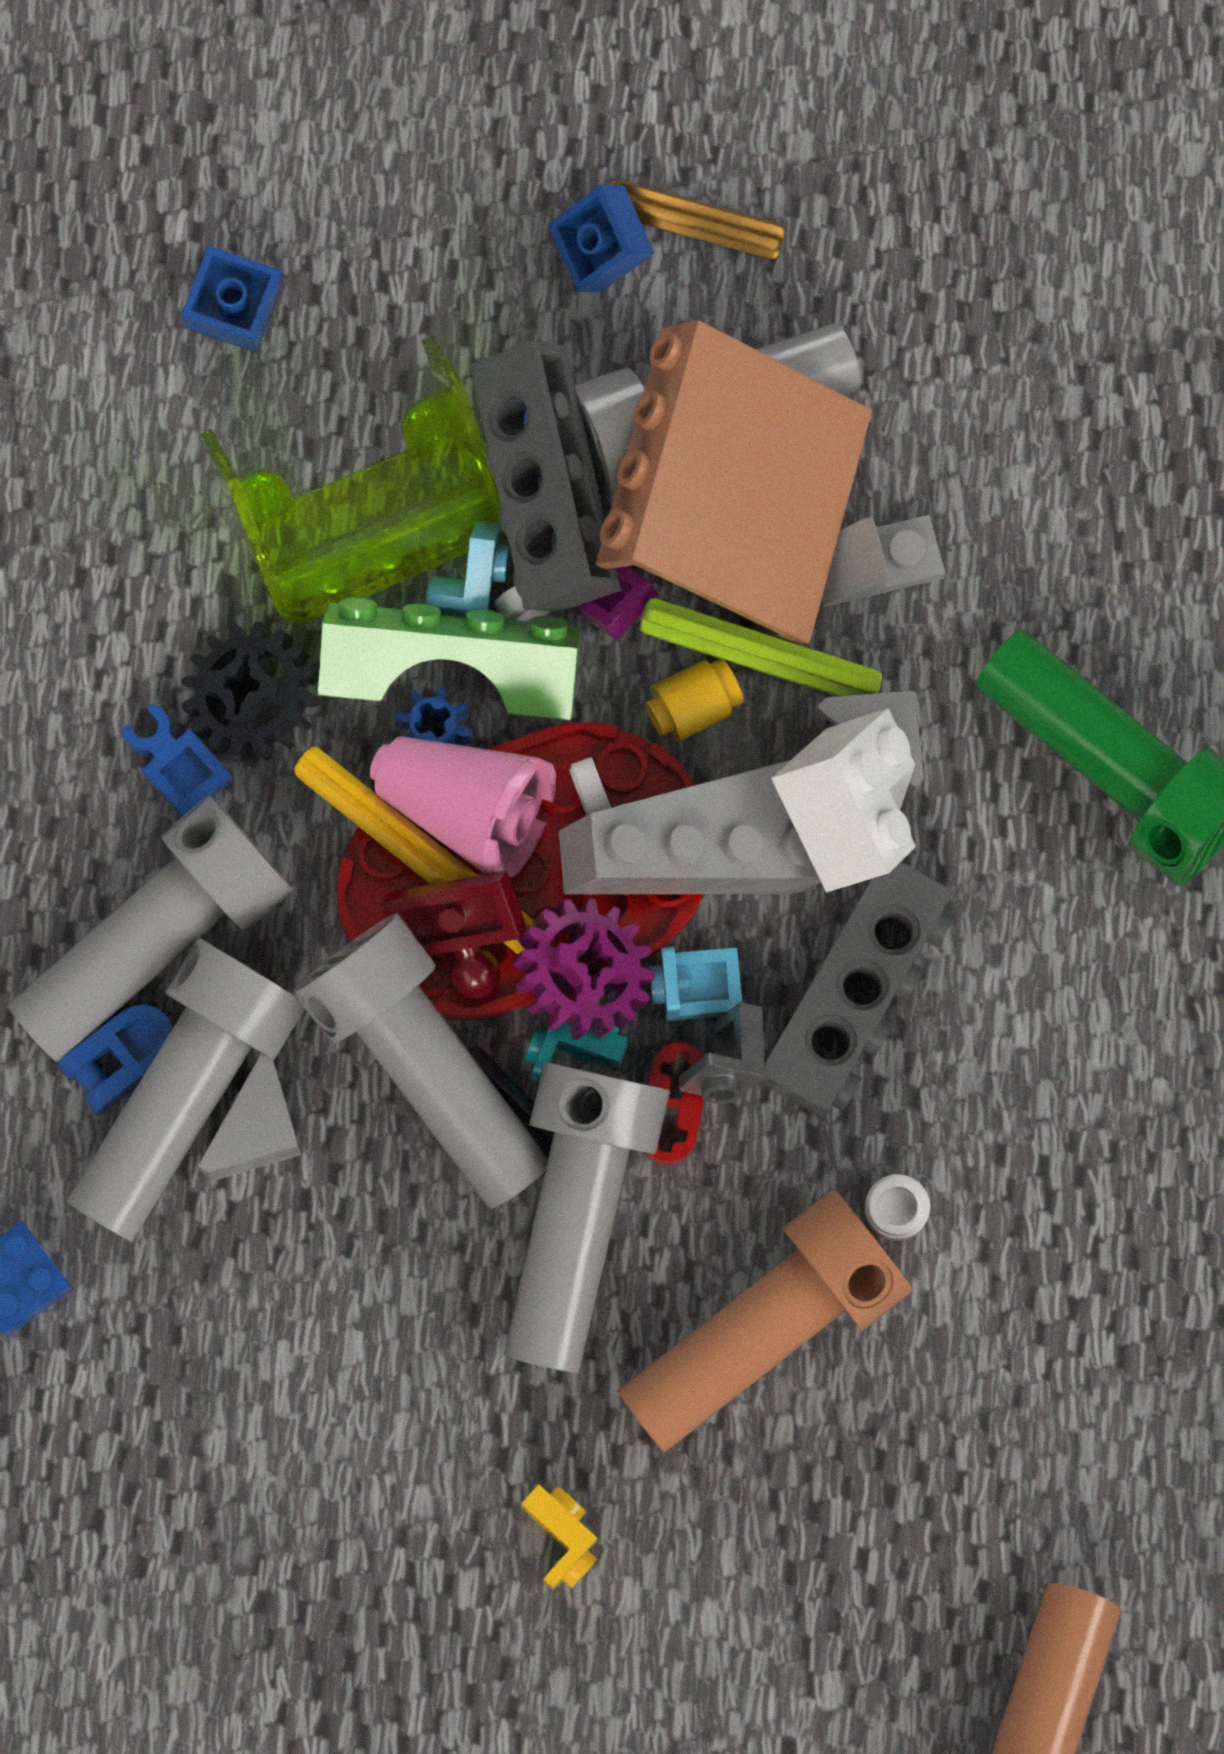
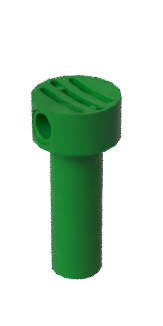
(1171, 798)

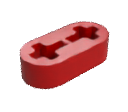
(689, 1106)

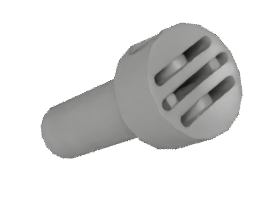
(610, 399)
(211, 877)
(377, 994)
(223, 1019)
(577, 1206)

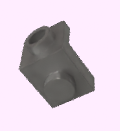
(734, 1060)

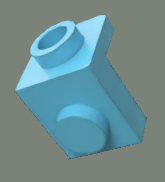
(485, 565)
(696, 983)

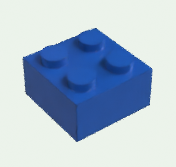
(601, 238)
(232, 299)
(27, 1279)

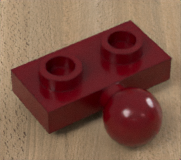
(460, 919)

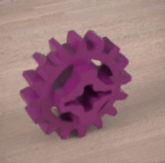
(583, 969)

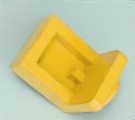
(560, 1518)

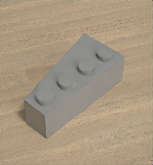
(691, 841)

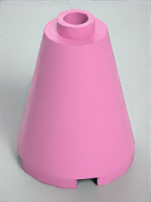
(468, 798)

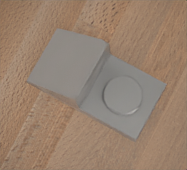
(882, 559)

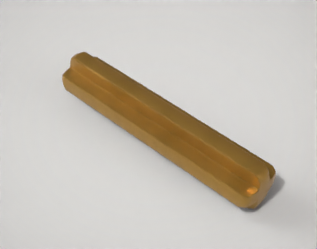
(705, 221)

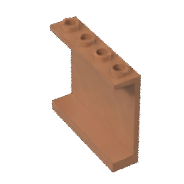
(735, 479)

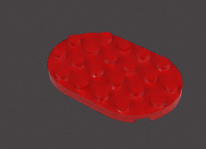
(628, 771)

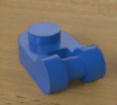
(134, 1040)

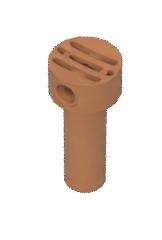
(830, 1273)
(1058, 1673)

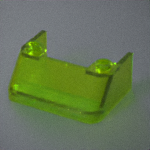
(375, 521)

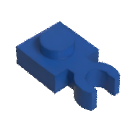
(180, 768)

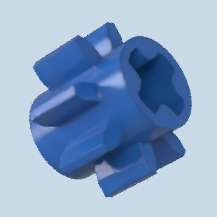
(439, 711)

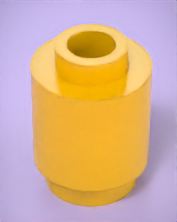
(693, 699)

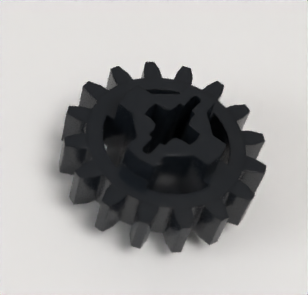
(264, 714)

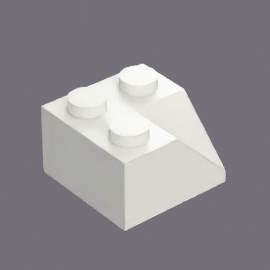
(848, 799)

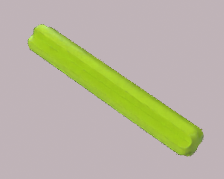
(757, 650)

